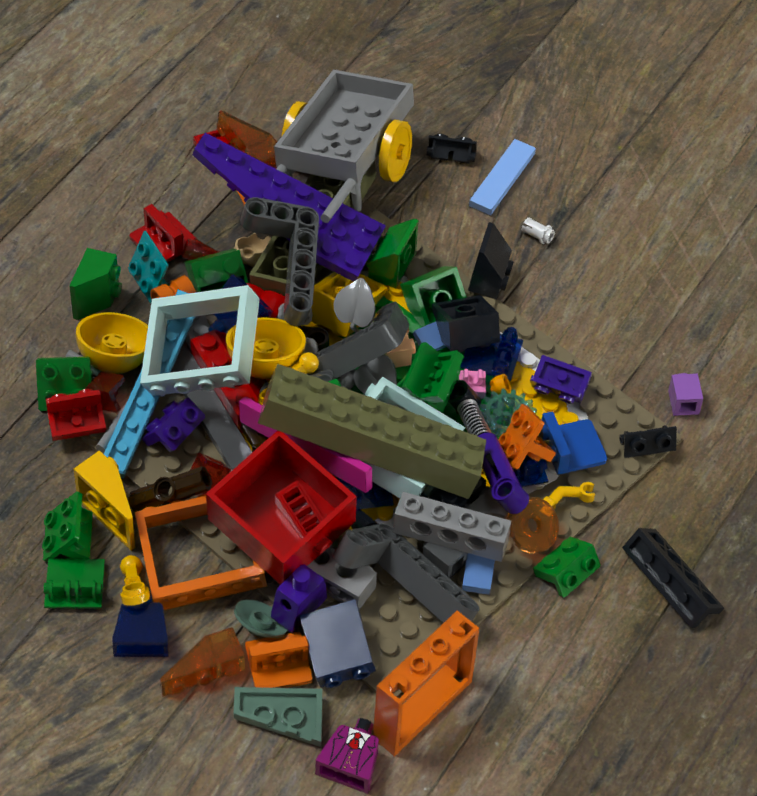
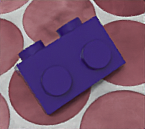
(560, 379)
(175, 425)

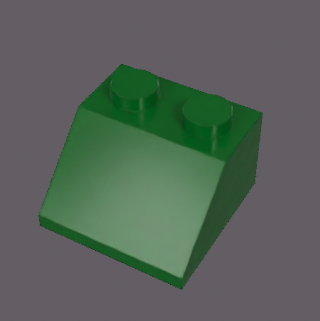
(394, 253)
(95, 283)
(431, 288)

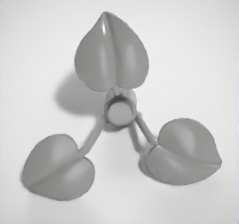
(357, 306)

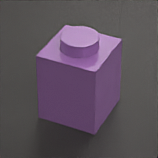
(685, 394)

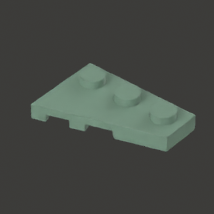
(282, 710)

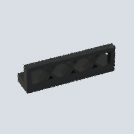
(671, 576)

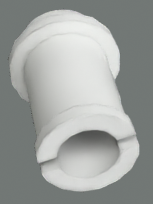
(543, 233)

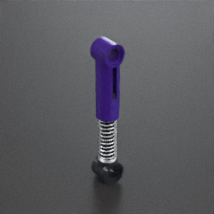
(496, 467)

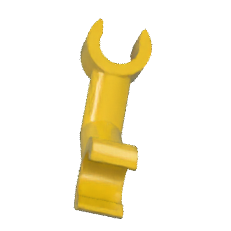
(571, 491)

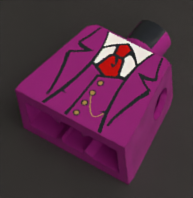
(350, 756)

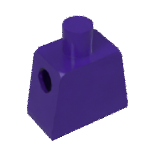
(301, 593)

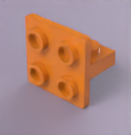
(523, 438)
(279, 661)

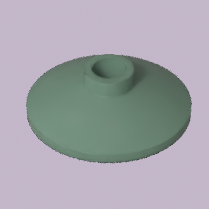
(257, 619)

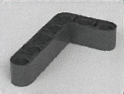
(301, 226)
(381, 337)
(408, 566)

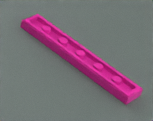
(343, 466)

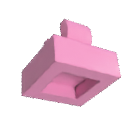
(475, 380)

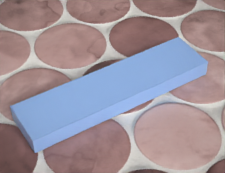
(502, 177)

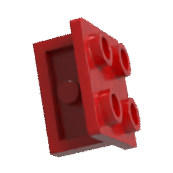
(164, 231)
(75, 414)

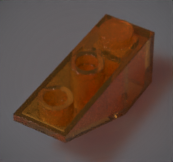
(247, 138)
(208, 660)

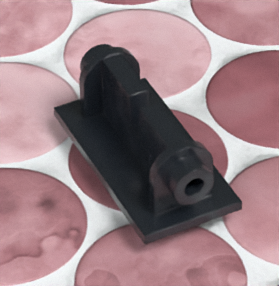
(463, 148)
(649, 441)

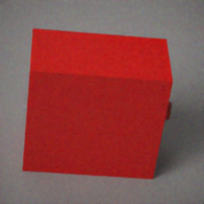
(247, 512)

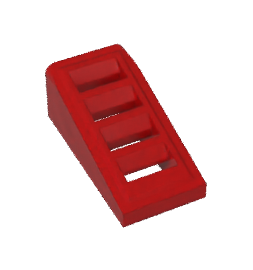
(297, 491)

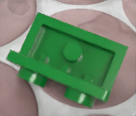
(568, 565)

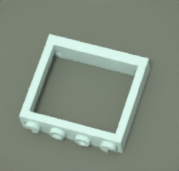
(197, 304)
(396, 396)

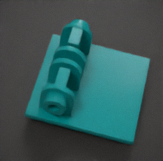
(148, 266)

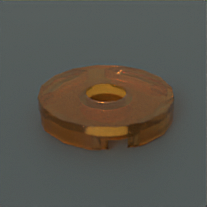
(546, 530)

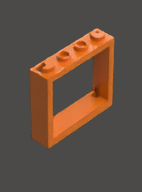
(196, 589)
(450, 644)

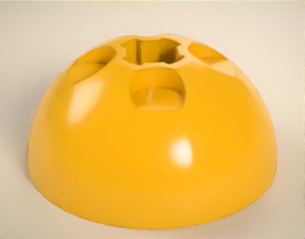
(112, 341)
(274, 344)

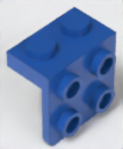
(574, 443)

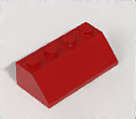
(211, 351)

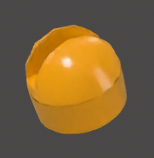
(500, 382)

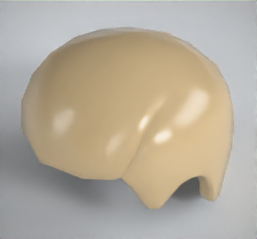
(251, 248)

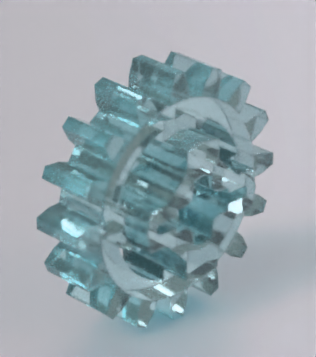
(504, 407)

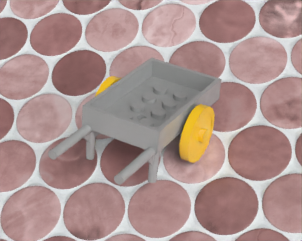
(345, 130)

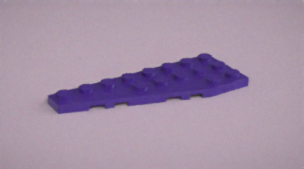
(342, 242)

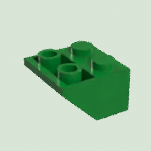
(215, 269)

